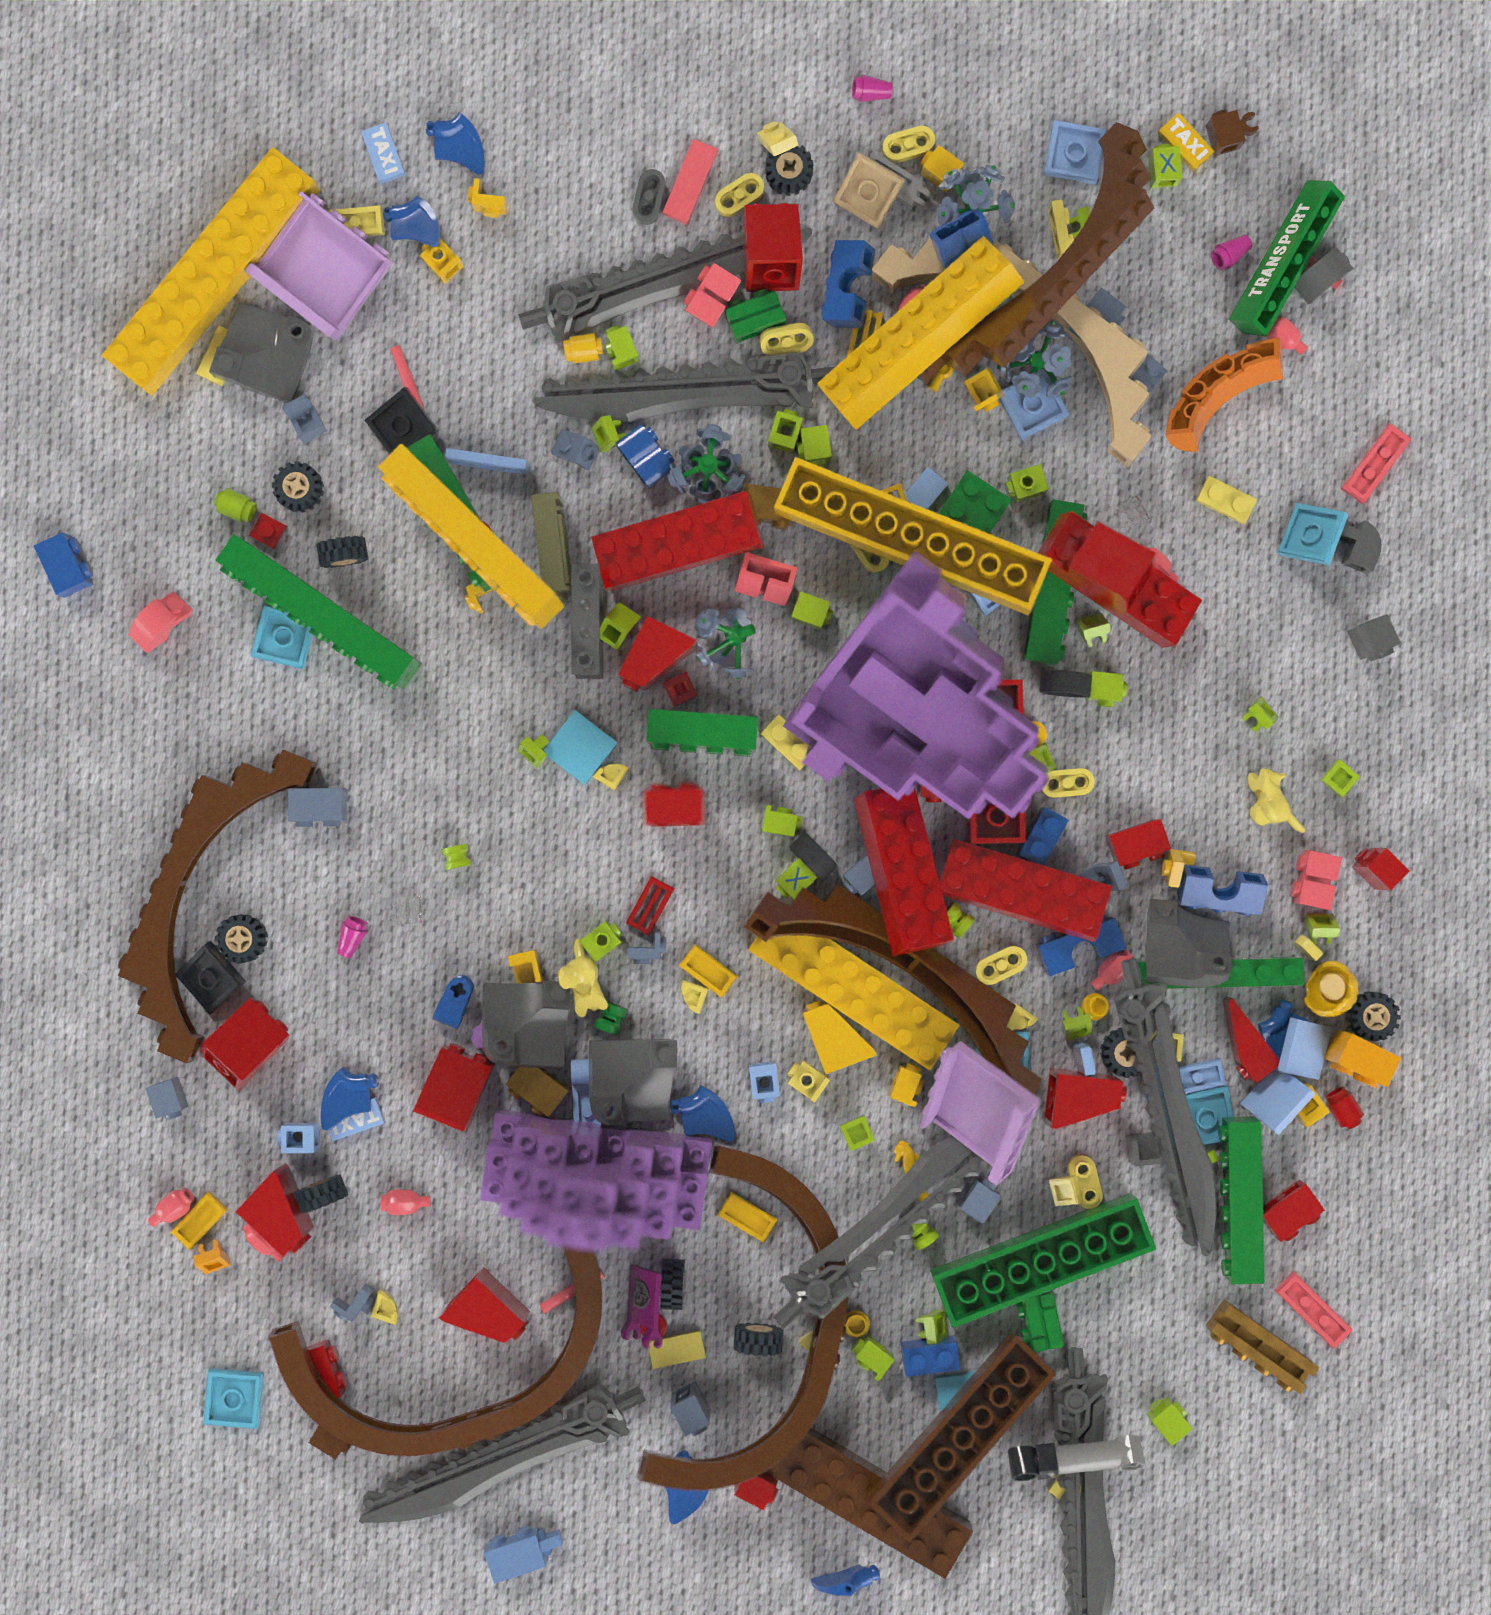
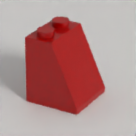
(772, 247)
(1111, 567)
(654, 654)
(244, 1043)
(454, 1087)
(1080, 1097)
(276, 1214)
(487, 1309)

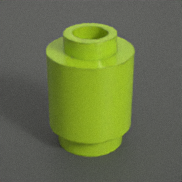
(235, 505)

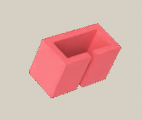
(712, 294)
(766, 578)
(1314, 879)

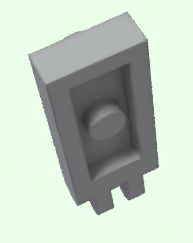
(912, 187)

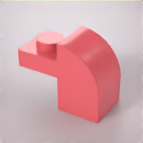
(157, 620)

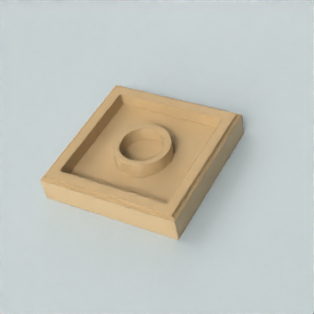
(869, 190)

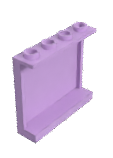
(321, 266)
(980, 1108)

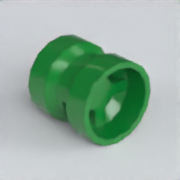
(613, 1012)

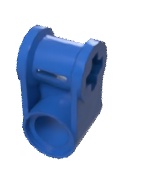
(452, 1005)

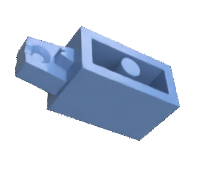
(520, 1552)

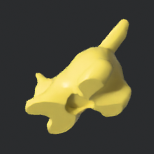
(1271, 803)
(582, 978)

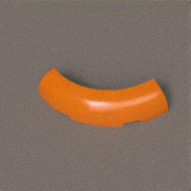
(1217, 385)

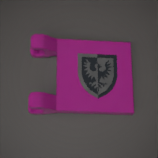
(643, 1306)

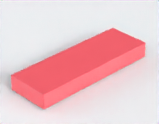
(690, 181)
(1376, 463)
(1313, 1310)

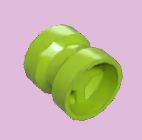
(964, 921)
(923, 1235)

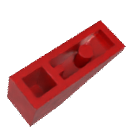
(1249, 1048)

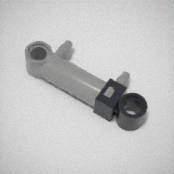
(1049, 1460)

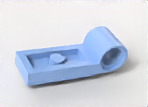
(580, 1089)

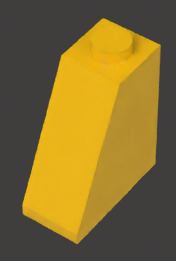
(835, 1038)

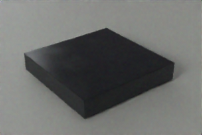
(400, 421)
(210, 977)

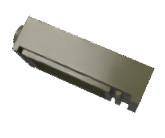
(552, 543)

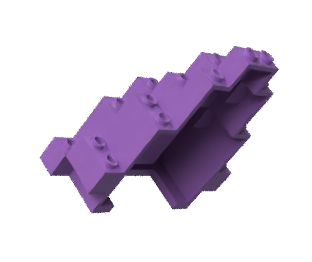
(921, 704)
(594, 1181)

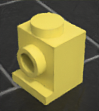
(818, 1083)

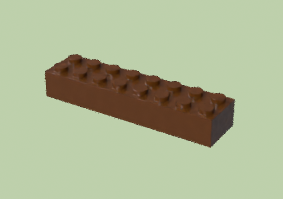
(959, 1437)
(841, 1482)

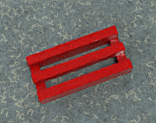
(639, 926)

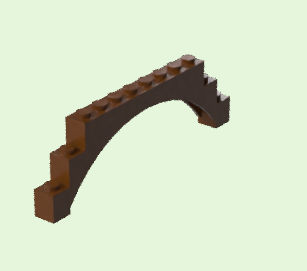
(1115, 215)
(854, 922)
(151, 950)

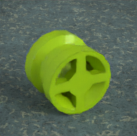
(456, 856)

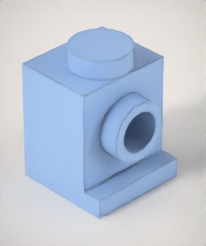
(761, 1070)
(289, 1144)

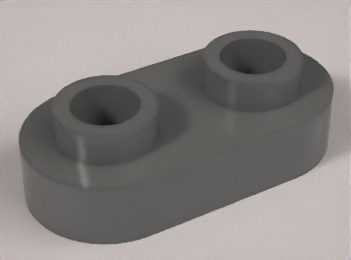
(649, 197)

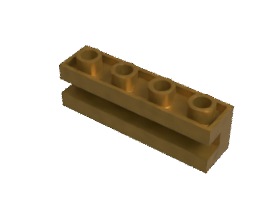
(1261, 1346)

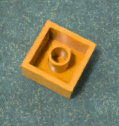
(1368, 1061)

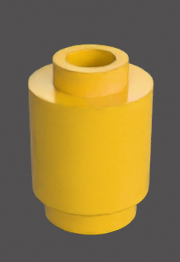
(583, 348)

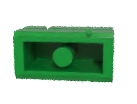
(754, 315)
(1041, 1322)

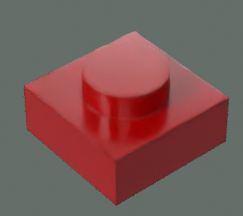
(267, 531)

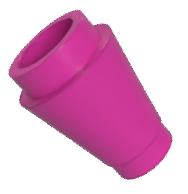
(870, 89)
(1229, 252)
(351, 935)

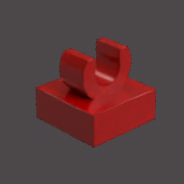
(680, 689)

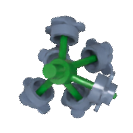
(695, 460)

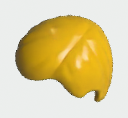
(1331, 989)

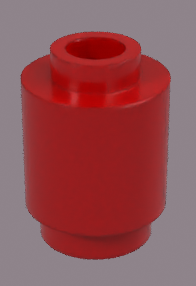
(1344, 1108)

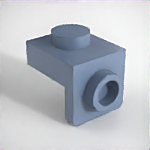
(1149, 372)
(304, 418)
(575, 449)
(1106, 873)
(642, 955)
(360, 1303)

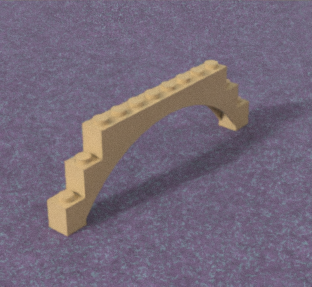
(1103, 343)

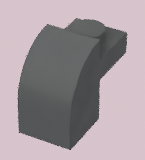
(1323, 275)
(1363, 546)

